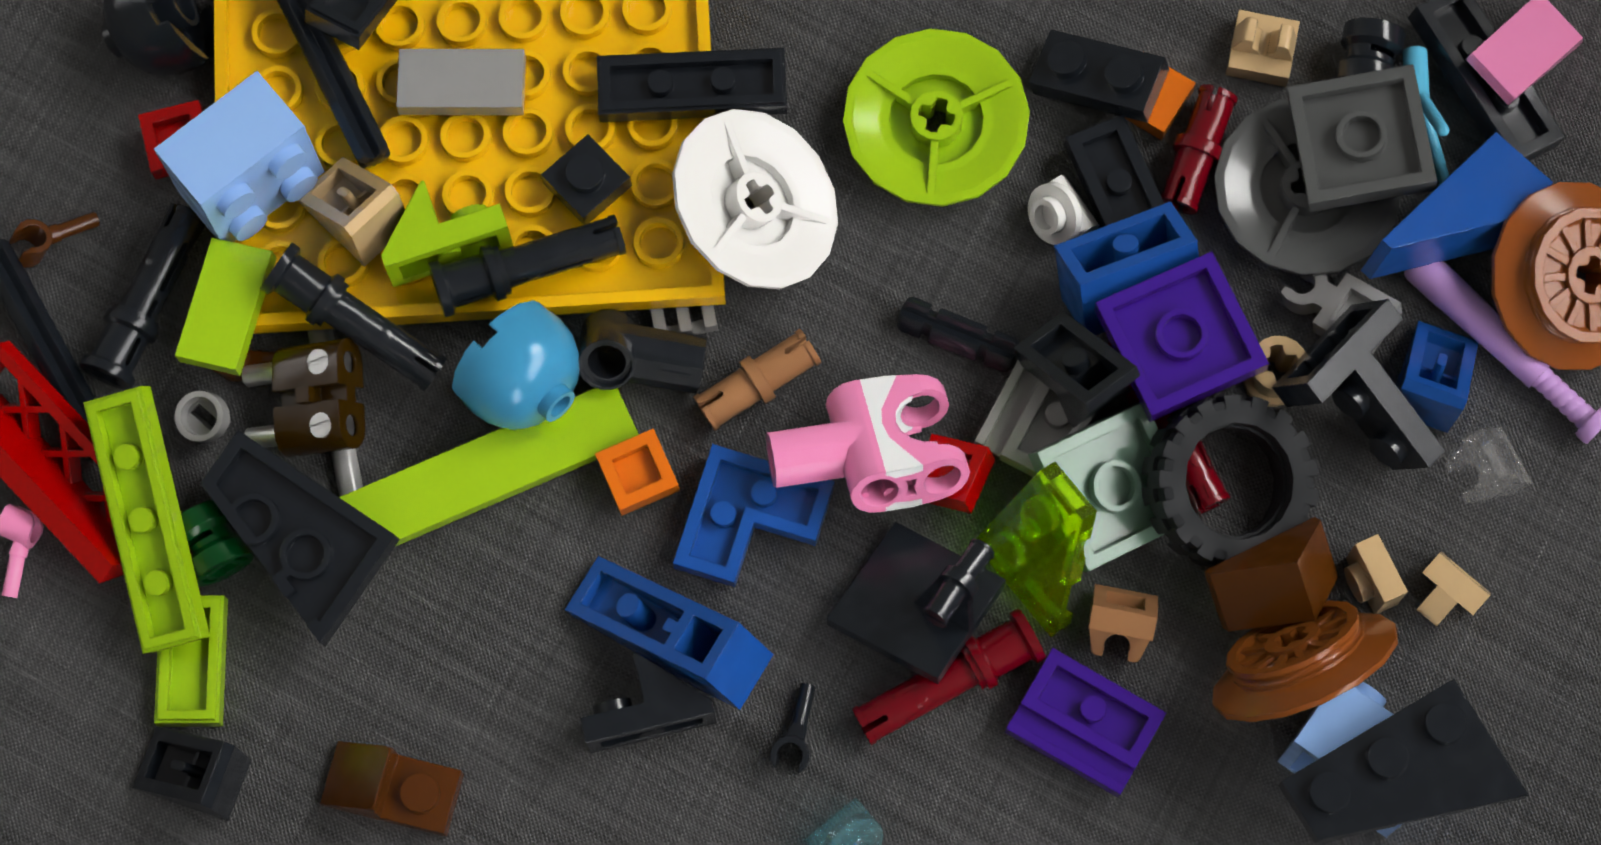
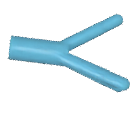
(1433, 119)

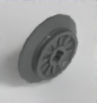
(1271, 222)

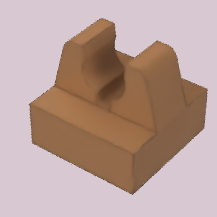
(1123, 614)

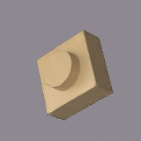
(1374, 575)

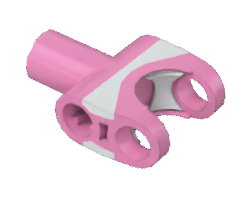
(873, 445)

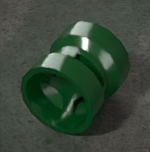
(213, 544)

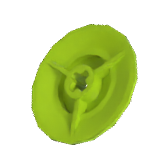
(909, 83)

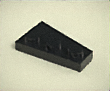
(1403, 770)

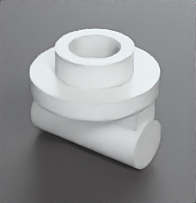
(1059, 212)

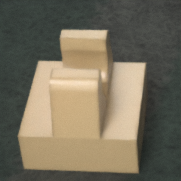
(1262, 48)
(1452, 587)

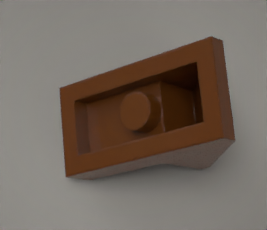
(392, 787)

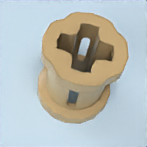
(1285, 354)

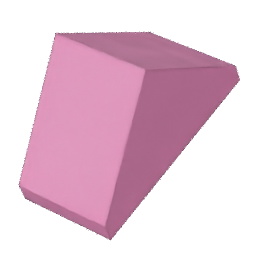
(1524, 49)

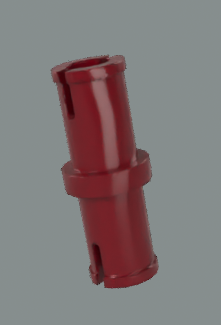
(1198, 148)

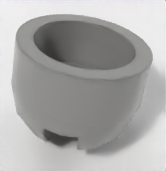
(195, 427)

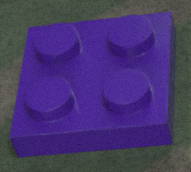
(1182, 336)

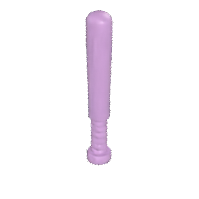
(1480, 321)

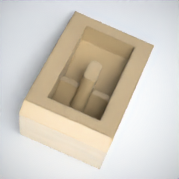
(355, 208)

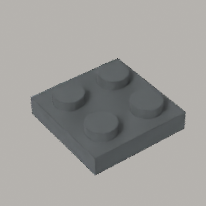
(1361, 138)

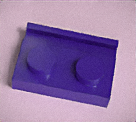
(1085, 722)

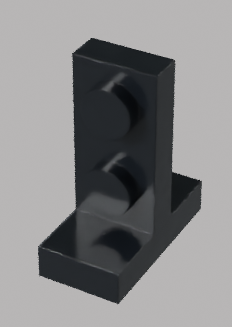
(1361, 388)

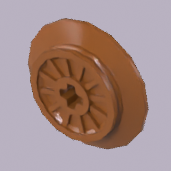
(1536, 278)
(1302, 663)

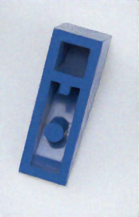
(1462, 212)
(671, 631)

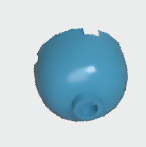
(521, 371)

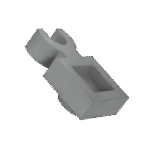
(1332, 301)

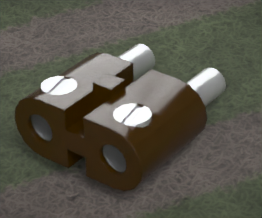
(317, 398)

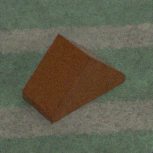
(1275, 580)

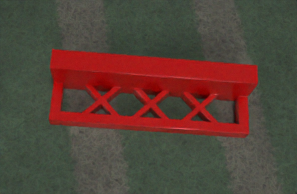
(47, 482)

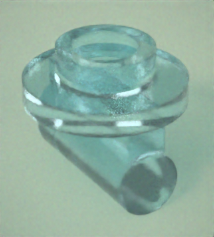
(848, 827)

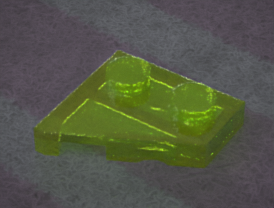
(1042, 543)

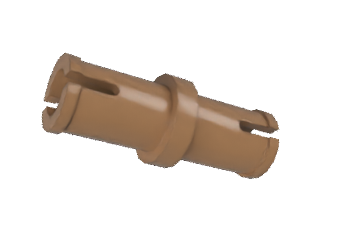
(757, 379)

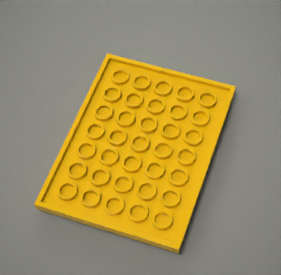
(489, 156)

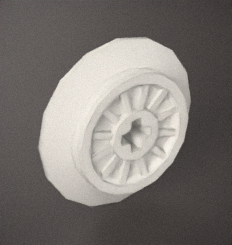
(793, 199)

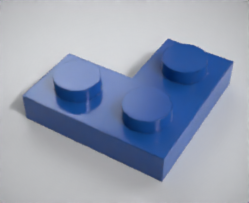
(734, 500)

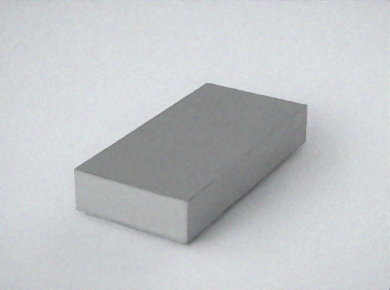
(461, 82)

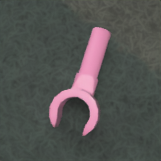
(24, 531)

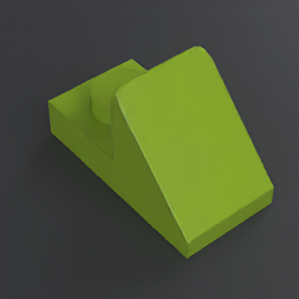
(423, 239)

